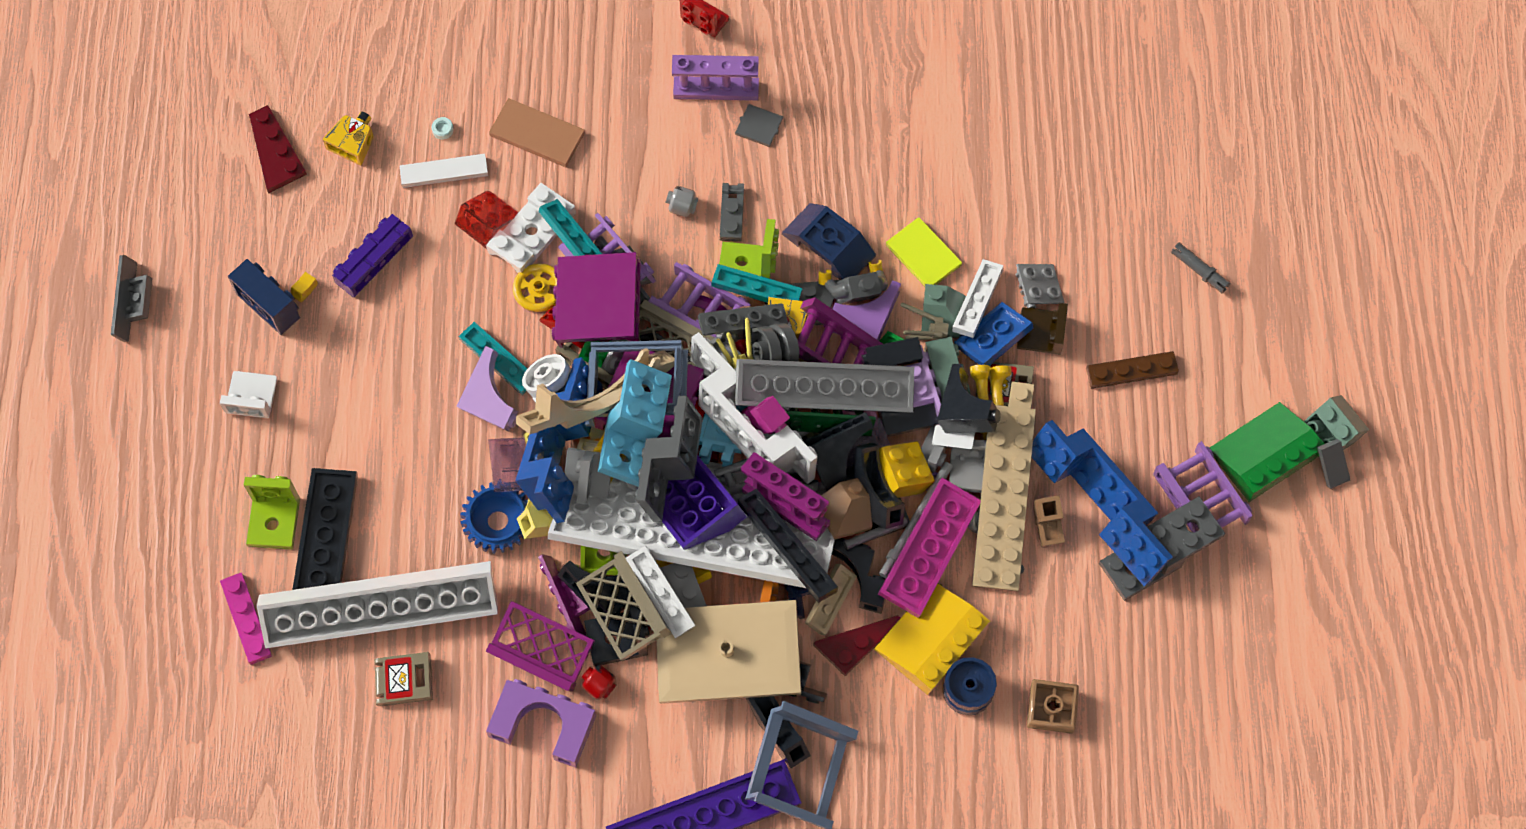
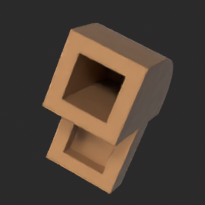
(1048, 520)

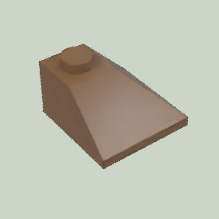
(848, 509)

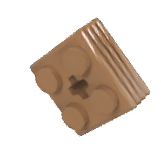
(1063, 695)

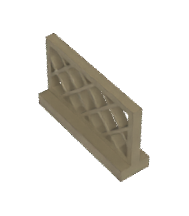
(669, 323)
(642, 600)

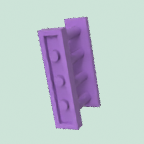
(720, 77)
(606, 224)
(686, 273)
(1179, 495)

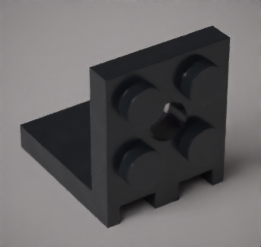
(604, 653)

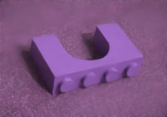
(519, 699)

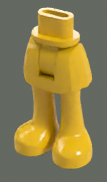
(997, 375)

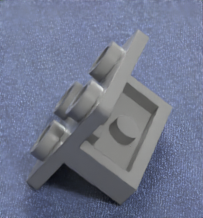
(582, 470)

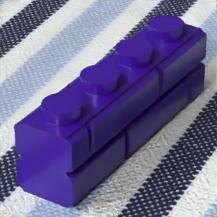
(372, 255)

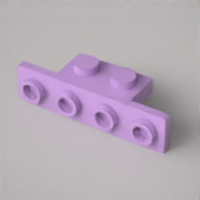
(924, 387)

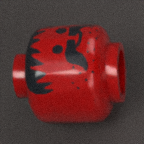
(598, 682)

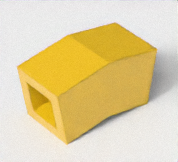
(303, 287)

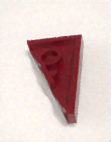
(851, 647)

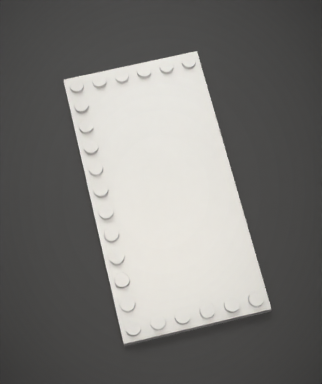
(624, 526)

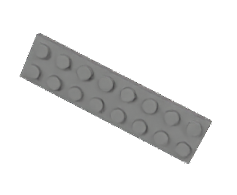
(825, 385)

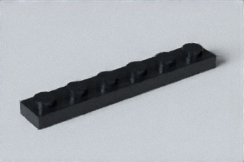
(787, 545)

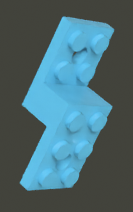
(633, 421)

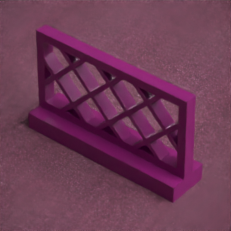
(532, 665)

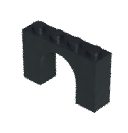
(900, 354)

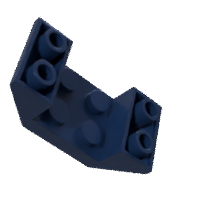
(831, 240)

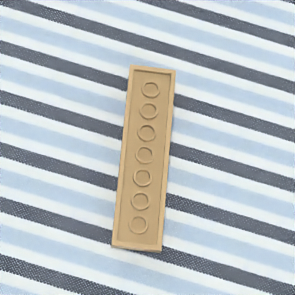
(1004, 500)

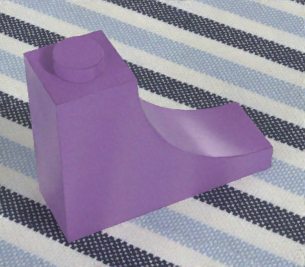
(873, 315)

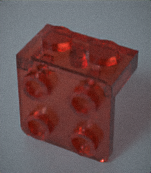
(484, 216)

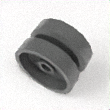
(774, 343)

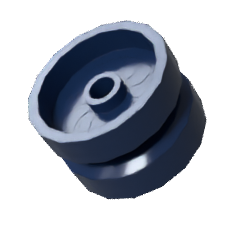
(982, 681)

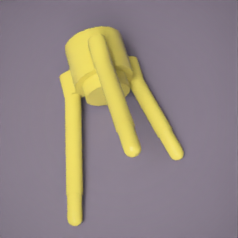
(733, 361)

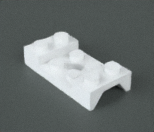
(514, 243)

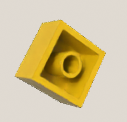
(905, 469)

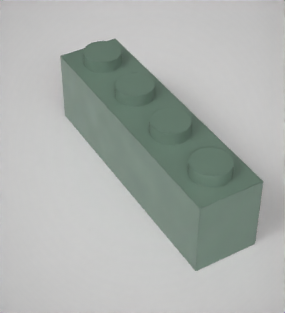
(942, 356)

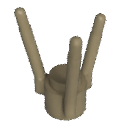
(936, 330)

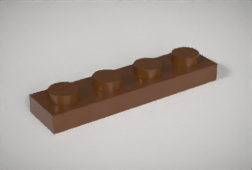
(1132, 369)

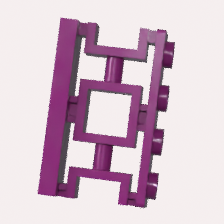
(787, 496)

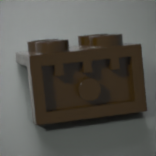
(1047, 330)

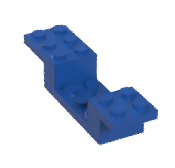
(540, 470)
(1111, 491)

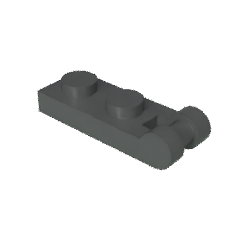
(731, 212)

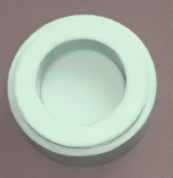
(442, 128)

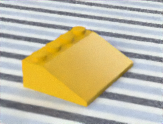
(935, 640)

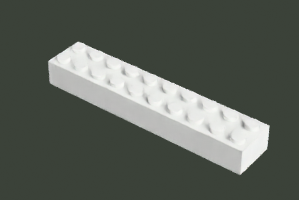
(377, 604)

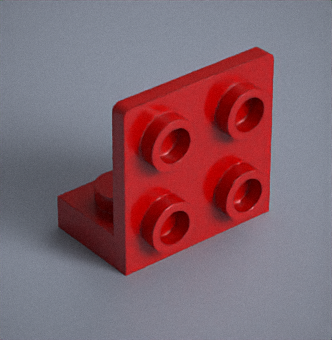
(703, 16)

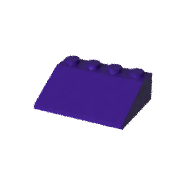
(699, 508)

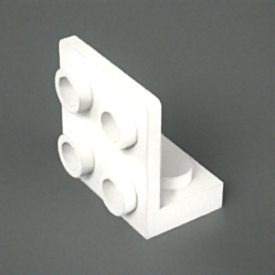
(249, 394)

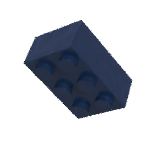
(264, 296)

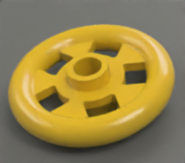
(520, 284)

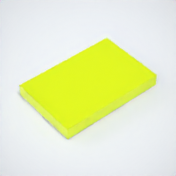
(923, 253)

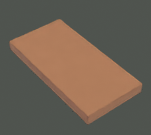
(537, 132)

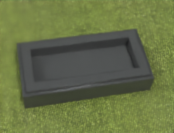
(1333, 463)

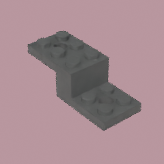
(669, 459)
(1176, 538)

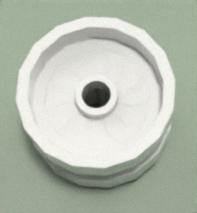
(549, 370)

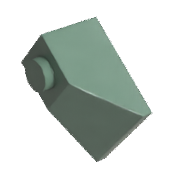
(944, 303)

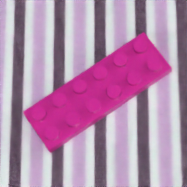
(929, 547)

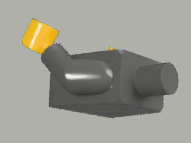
(856, 287)

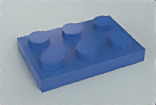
(995, 335)

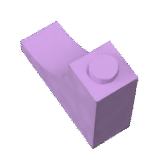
(482, 396)

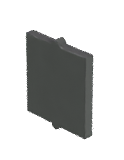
(759, 125)

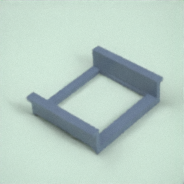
(680, 366)
(815, 723)

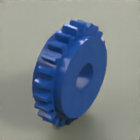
(479, 510)

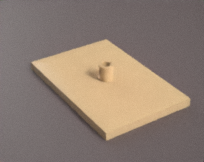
(732, 654)

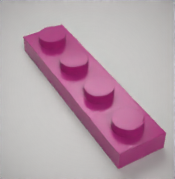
(245, 618)

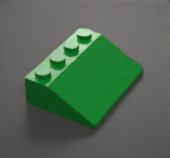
(1266, 450)

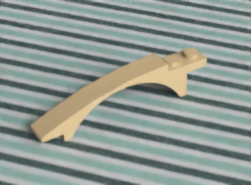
(552, 410)

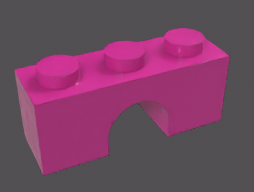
(767, 416)

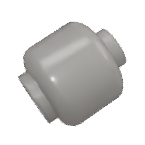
(682, 201)

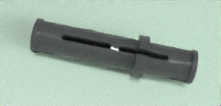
(1207, 273)

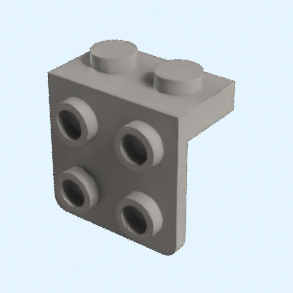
(968, 466)

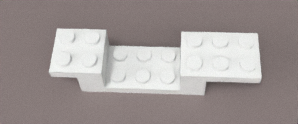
(717, 400)

